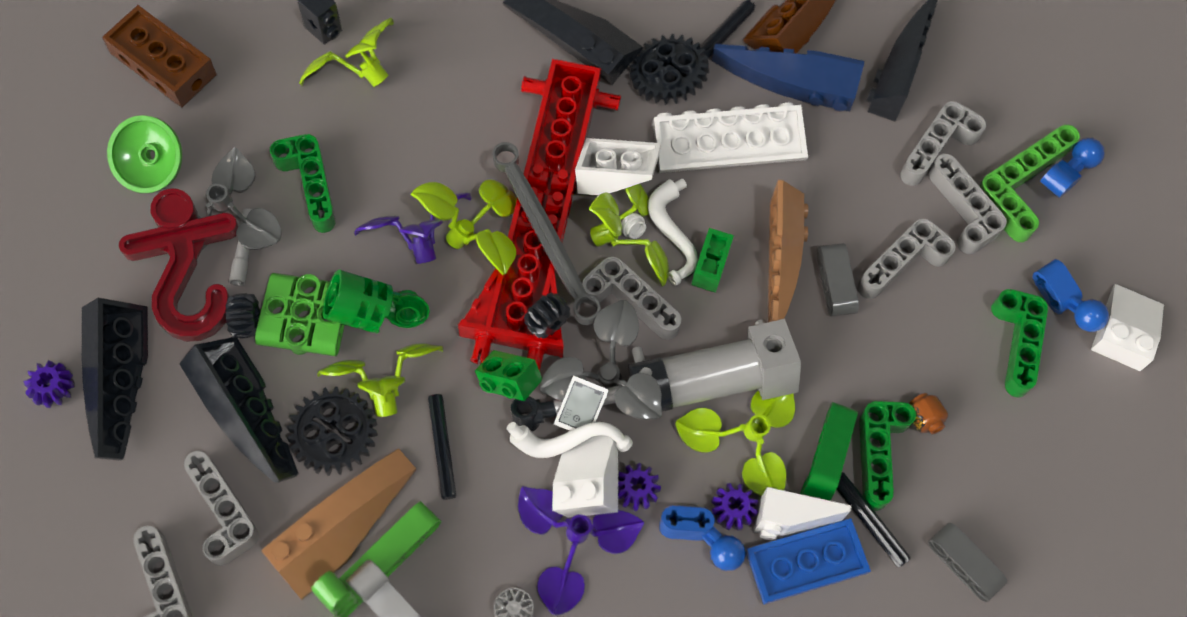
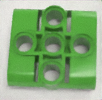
(281, 328)

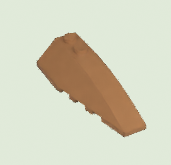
(785, 246)
(337, 525)

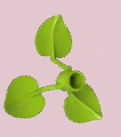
(370, 67)
(441, 203)
(607, 210)
(382, 389)
(702, 428)

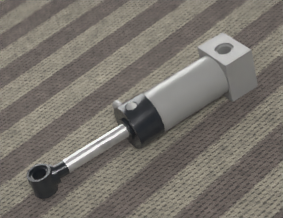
(762, 362)

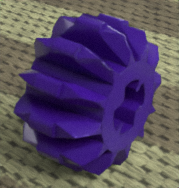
(40, 390)
(642, 495)
(731, 497)

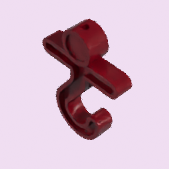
(182, 238)

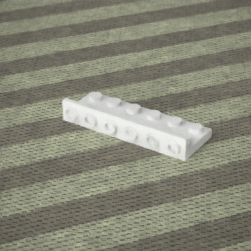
(730, 137)

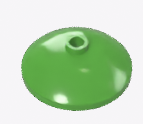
(130, 154)

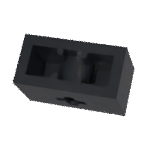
(321, 18)

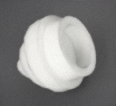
(633, 226)

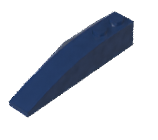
(808, 77)

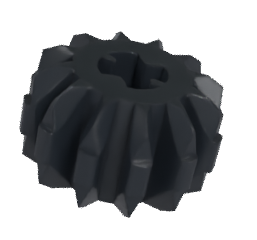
(242, 315)
(547, 315)

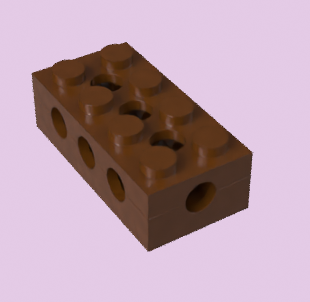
(159, 56)

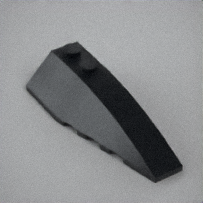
(581, 34)
(901, 65)
(112, 370)
(237, 401)

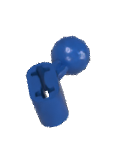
(1063, 175)
(1063, 293)
(725, 551)

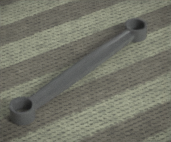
(545, 232)

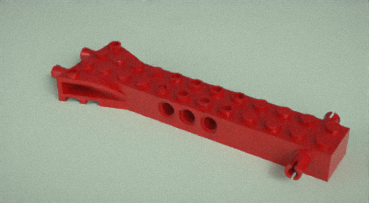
(556, 145)

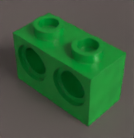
(712, 260)
(508, 375)

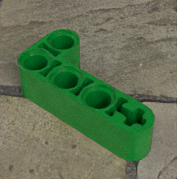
(312, 183)
(1021, 343)
(830, 452)
(880, 456)

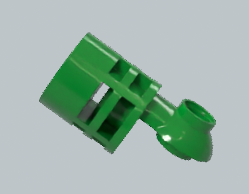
(366, 303)

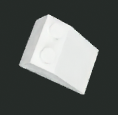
(614, 165)
(1131, 330)
(587, 479)
(790, 513)

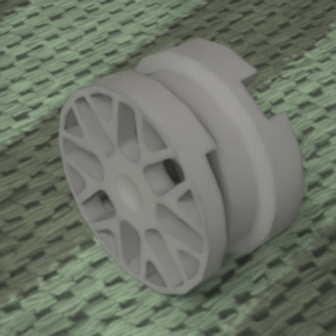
(513, 604)

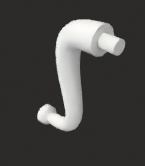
(657, 210)
(545, 448)

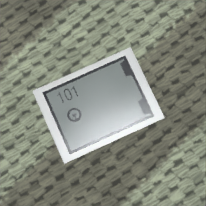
(580, 404)

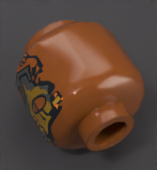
(929, 413)

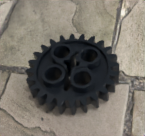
(669, 69)
(317, 450)

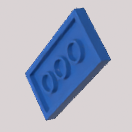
(807, 561)

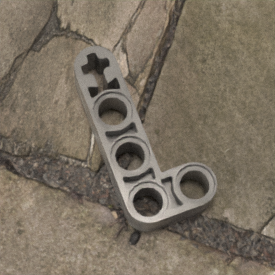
(947, 127)
(946, 175)
(899, 260)
(644, 295)
(218, 502)
(165, 579)
(378, 593)

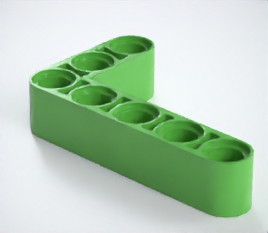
(1003, 186)
(386, 554)

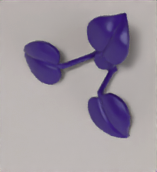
(422, 244)
(615, 533)

